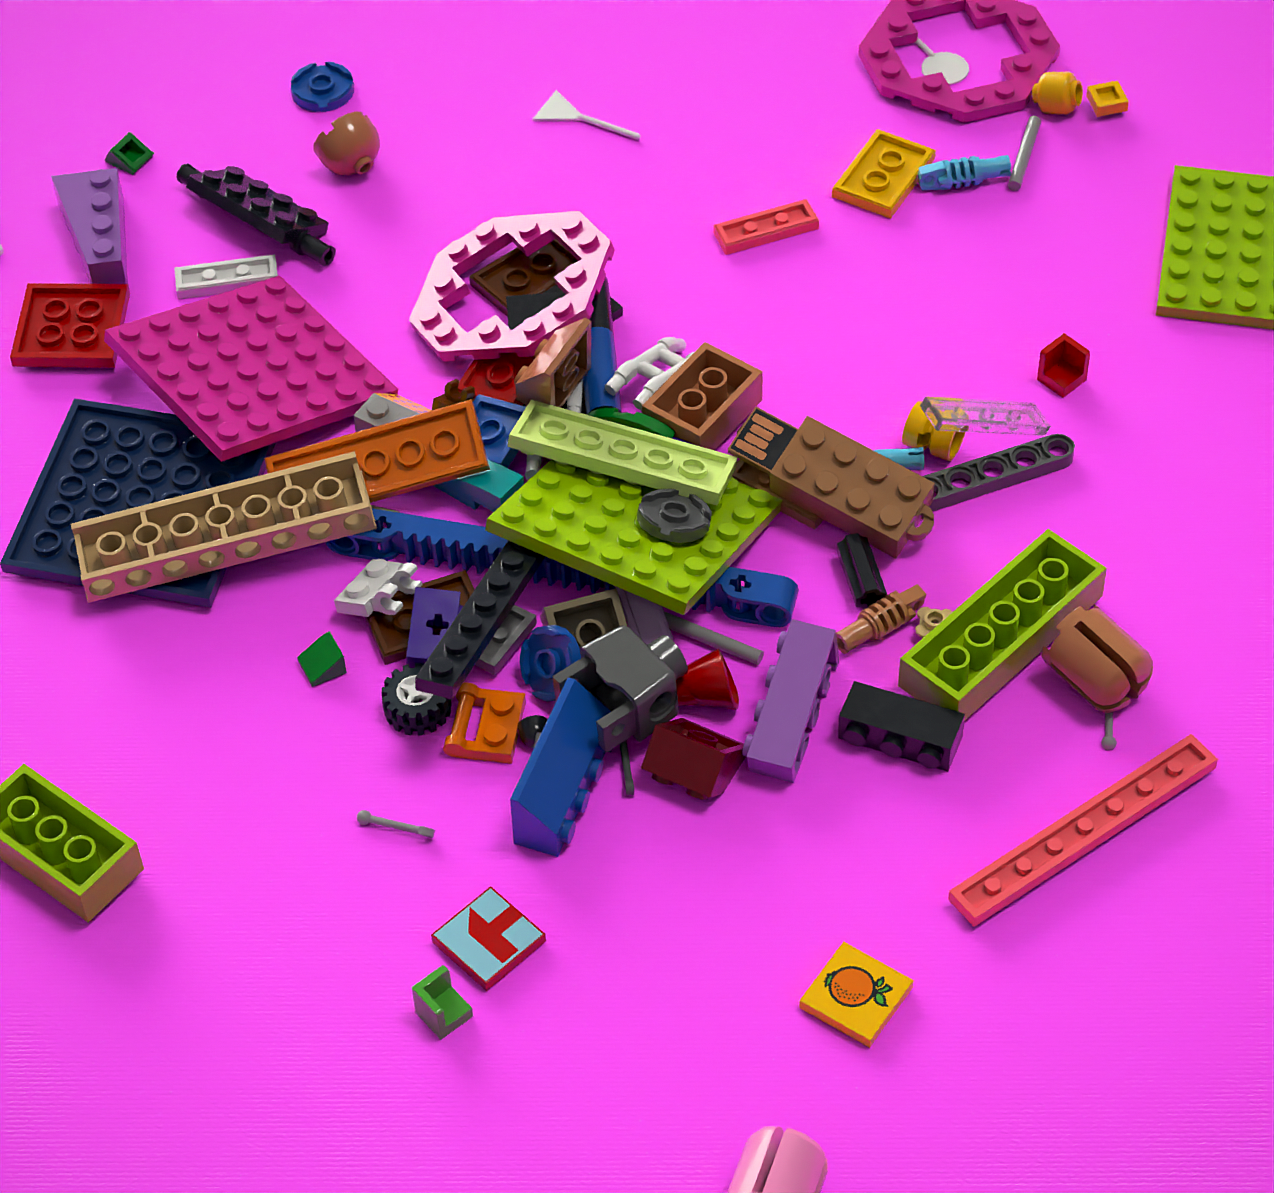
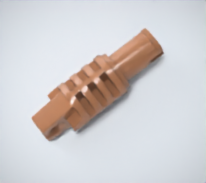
(881, 618)

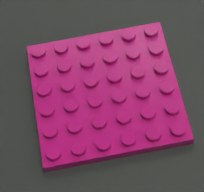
(249, 366)

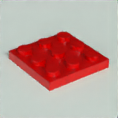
(68, 325)

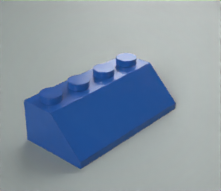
(559, 772)

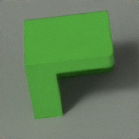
(440, 1003)

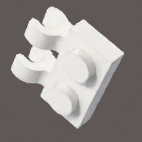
(375, 587)

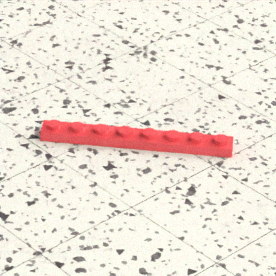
(1082, 830)

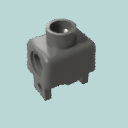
(630, 681)

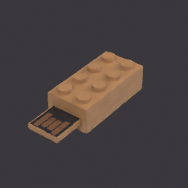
(838, 480)

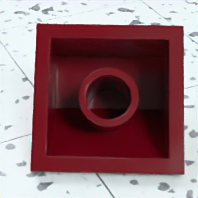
(692, 758)

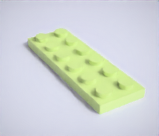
(622, 452)

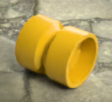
(921, 433)

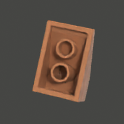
(557, 366)

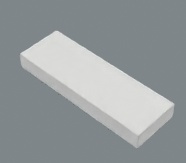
(223, 275)

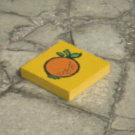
(856, 994)

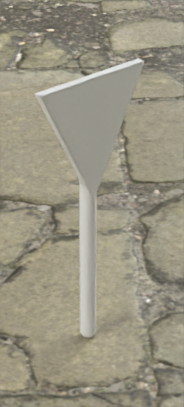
(559, 109)

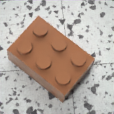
(707, 397)

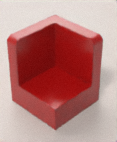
(1063, 365)

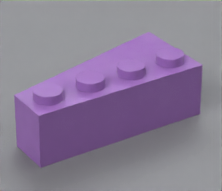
(96, 219)
(792, 700)

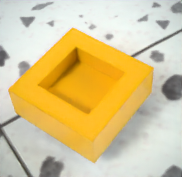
(1107, 98)

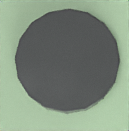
(674, 516)

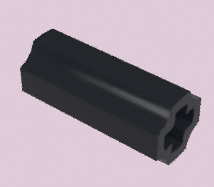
(860, 570)

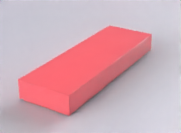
(766, 226)

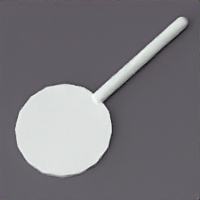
(950, 64)

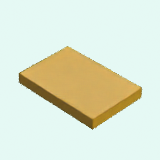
(883, 173)

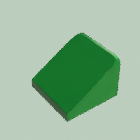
(129, 154)
(322, 660)

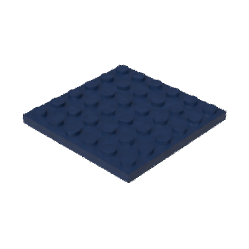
(113, 462)

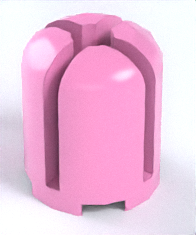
(780, 1163)

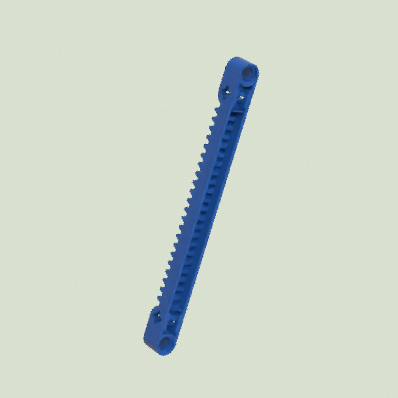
(763, 600)

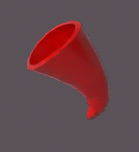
(708, 683)

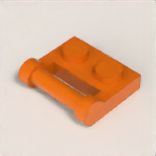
(497, 727)

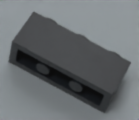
(901, 726)

